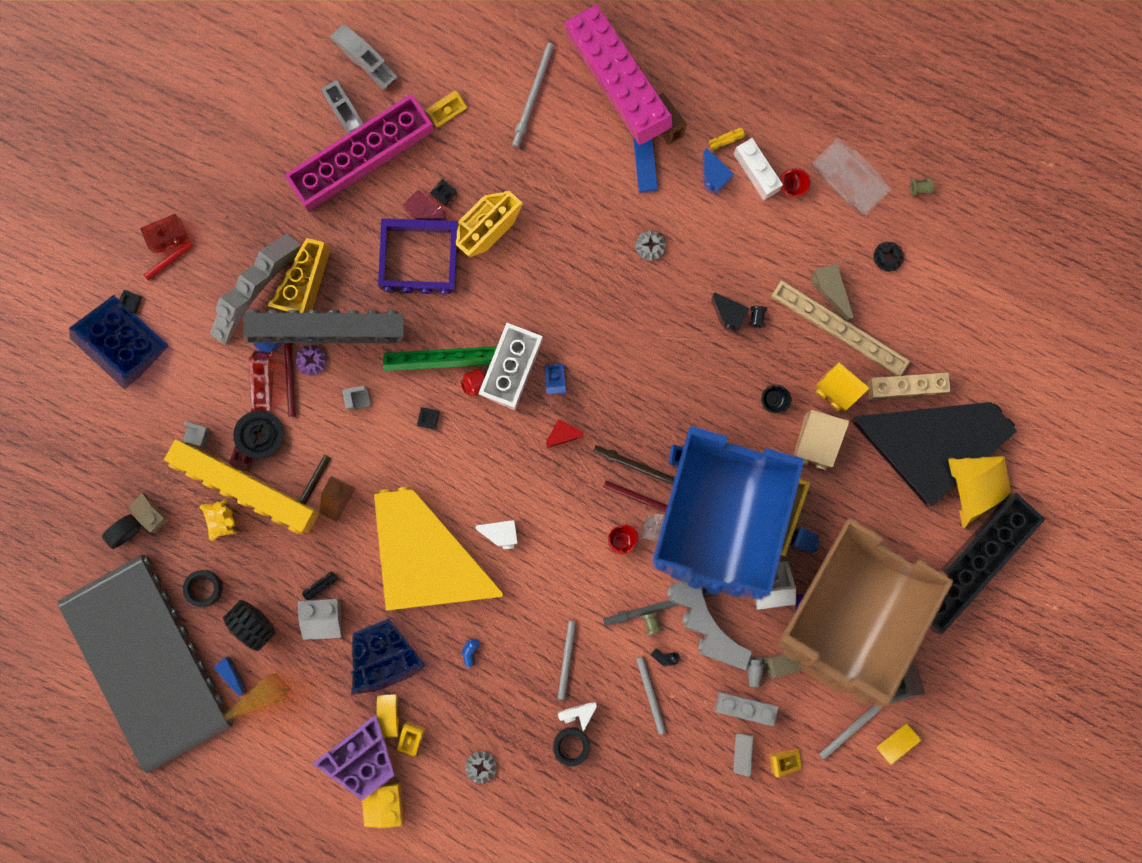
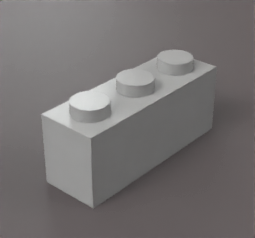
(745, 708)

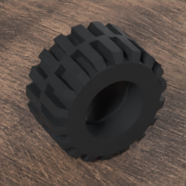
(249, 625)

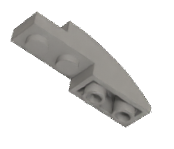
(364, 55)

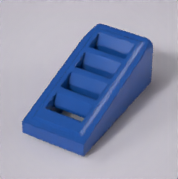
(229, 673)

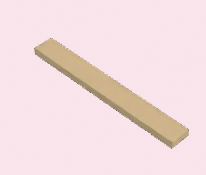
(840, 329)

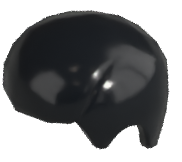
(776, 399)

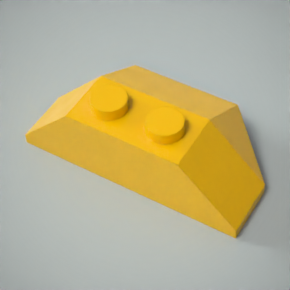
(487, 222)

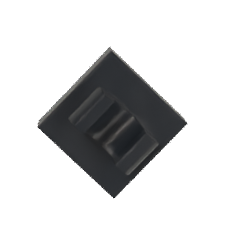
(443, 192)

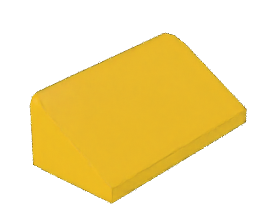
(446, 108)
(898, 743)

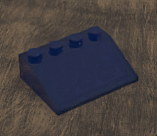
(117, 341)

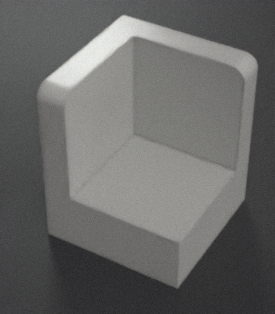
(356, 398)
(196, 434)

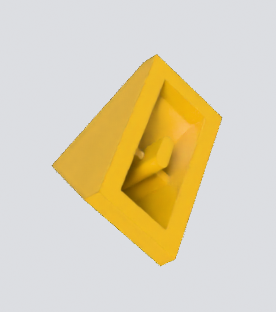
(410, 738)
(785, 762)

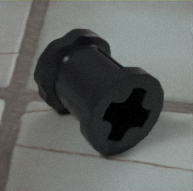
(758, 316)

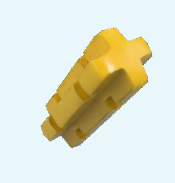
(726, 139)

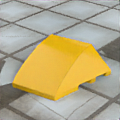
(980, 485)

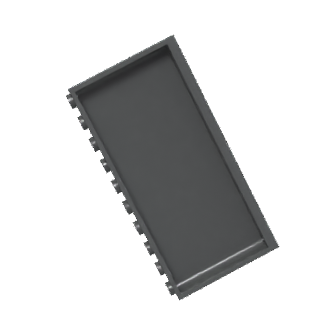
(145, 663)

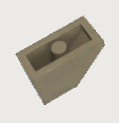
(148, 513)

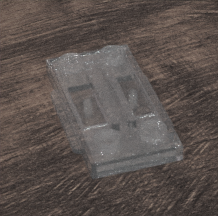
(851, 176)

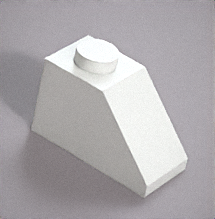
(500, 533)

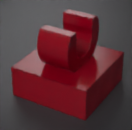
(240, 460)

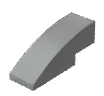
(342, 106)

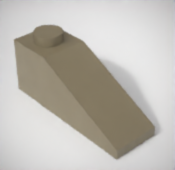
(831, 288)

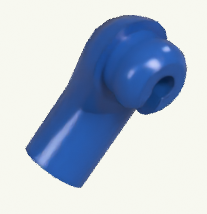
(468, 650)

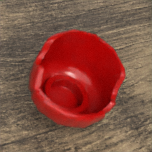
(795, 182)
(623, 539)

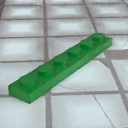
(438, 358)

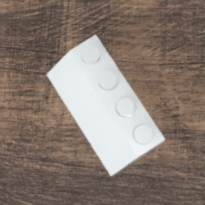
(511, 366)

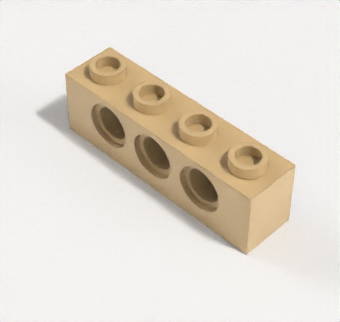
(908, 386)

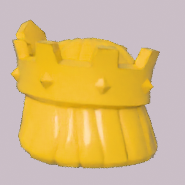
(218, 519)

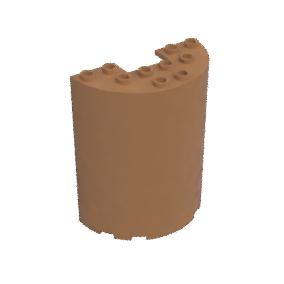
(864, 616)

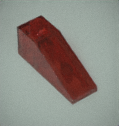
(261, 380)

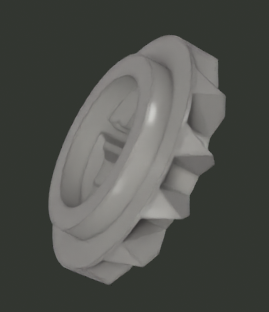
(657, 251)
(489, 764)

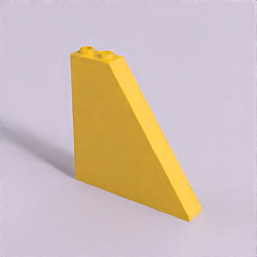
(422, 557)

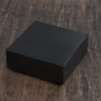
(130, 300)
(428, 418)

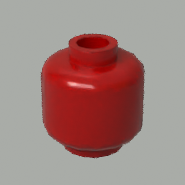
(472, 382)

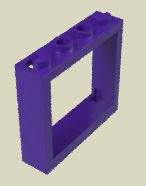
(418, 226)

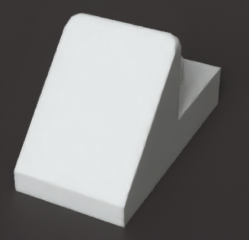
(583, 711)

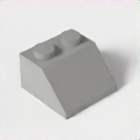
(320, 619)

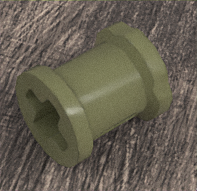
(921, 186)
(651, 623)

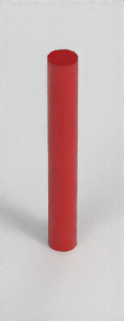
(168, 260)

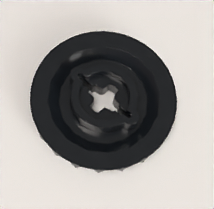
(253, 423)

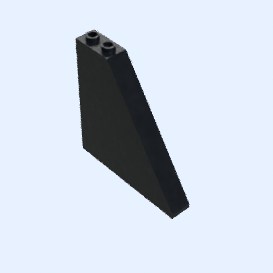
(924, 439)

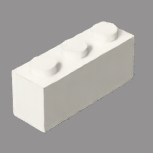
(757, 169)

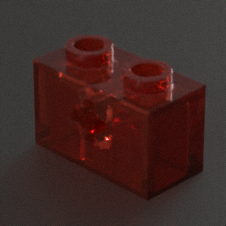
(154, 234)

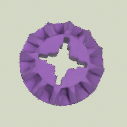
(319, 357)

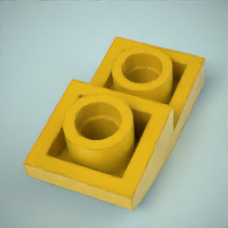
(387, 715)

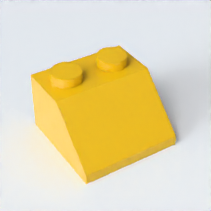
(384, 807)

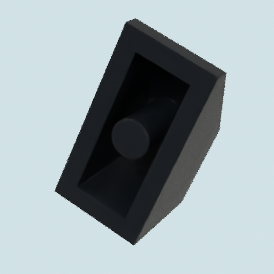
(729, 312)

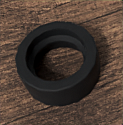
(121, 531)
(187, 591)
(556, 747)

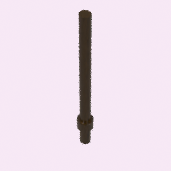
(613, 456)

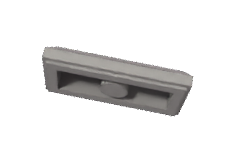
(743, 754)

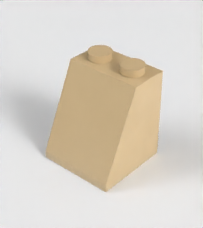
(820, 439)

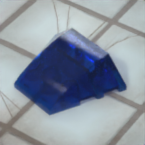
(381, 658)

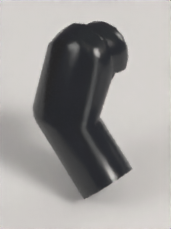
(665, 659)

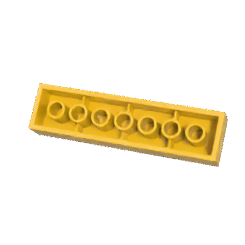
(238, 484)

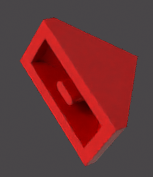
(563, 433)

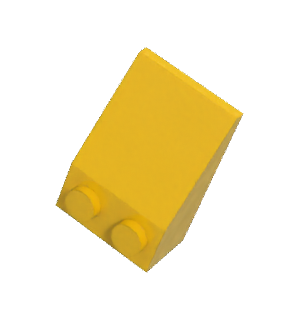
(840, 388)

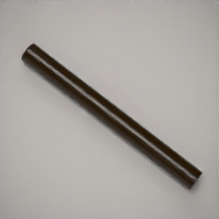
(314, 479)

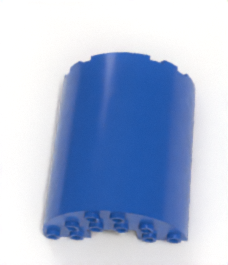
(727, 516)

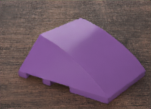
(359, 760)

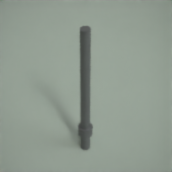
(623, 616)

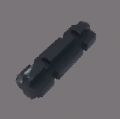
(319, 586)

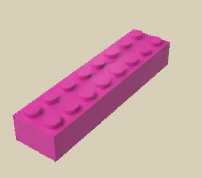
(618, 74)
(359, 152)

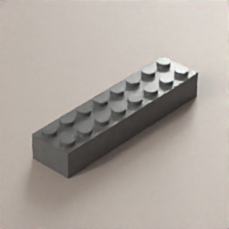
(323, 327)

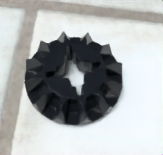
(880, 259)

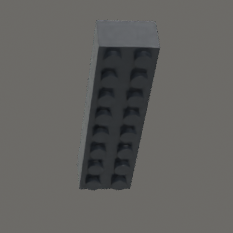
(985, 555)

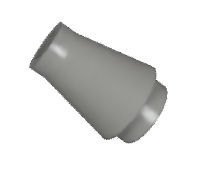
(755, 671)

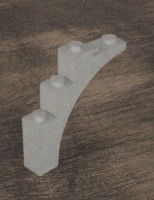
(250, 283)
(698, 619)

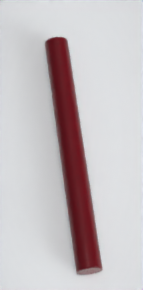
(289, 379)
(635, 496)

